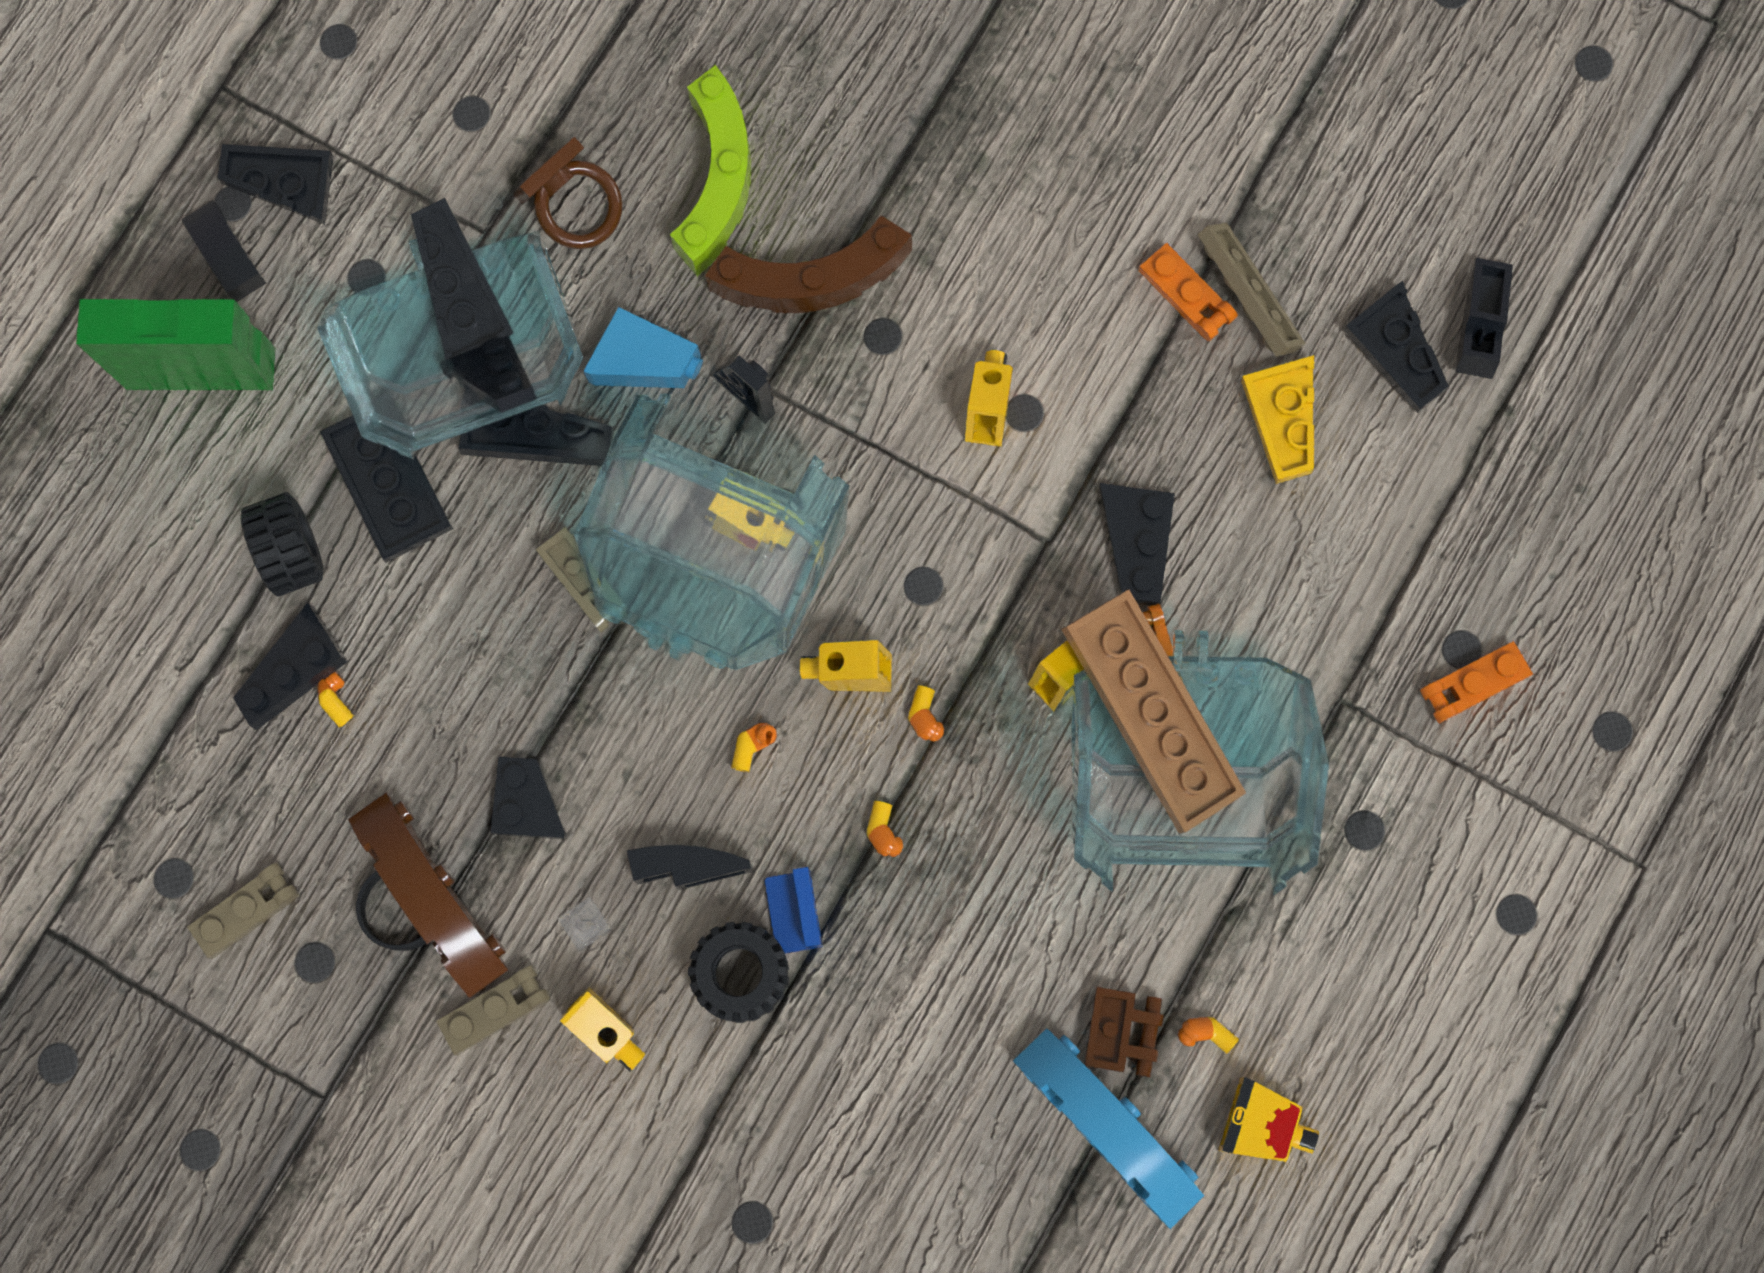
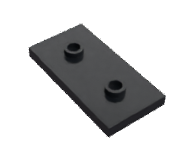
(387, 490)

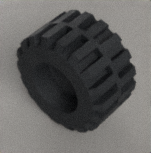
(281, 544)
(711, 951)

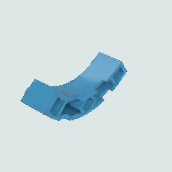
(1110, 1127)

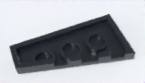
(459, 291)
(541, 436)

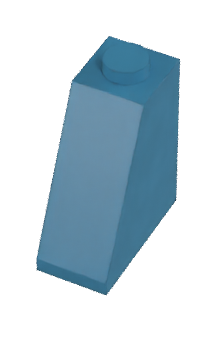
(642, 355)

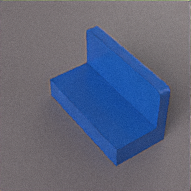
(794, 911)

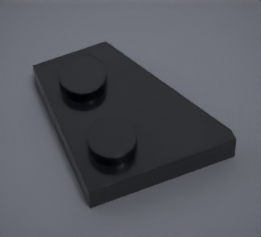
(524, 802)

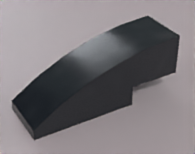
(223, 251)
(1484, 318)
(687, 865)

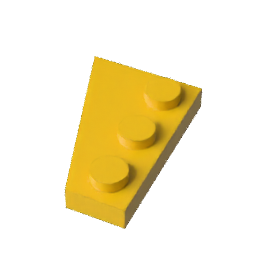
(1283, 413)

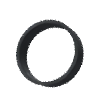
(361, 917)

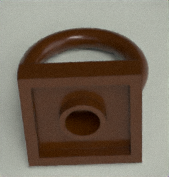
(552, 177)

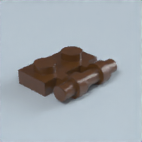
(1111, 1028)

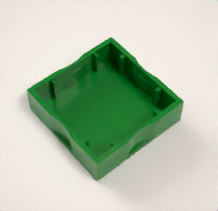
(176, 344)

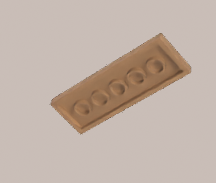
(1154, 711)

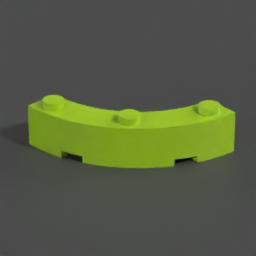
(727, 188)

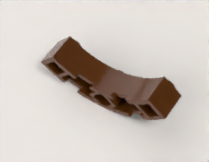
(813, 283)
(426, 894)

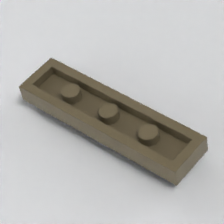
(1251, 289)

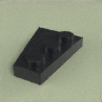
(280, 176)
(1396, 345)
(493, 373)
(748, 385)
(1139, 538)
(290, 668)

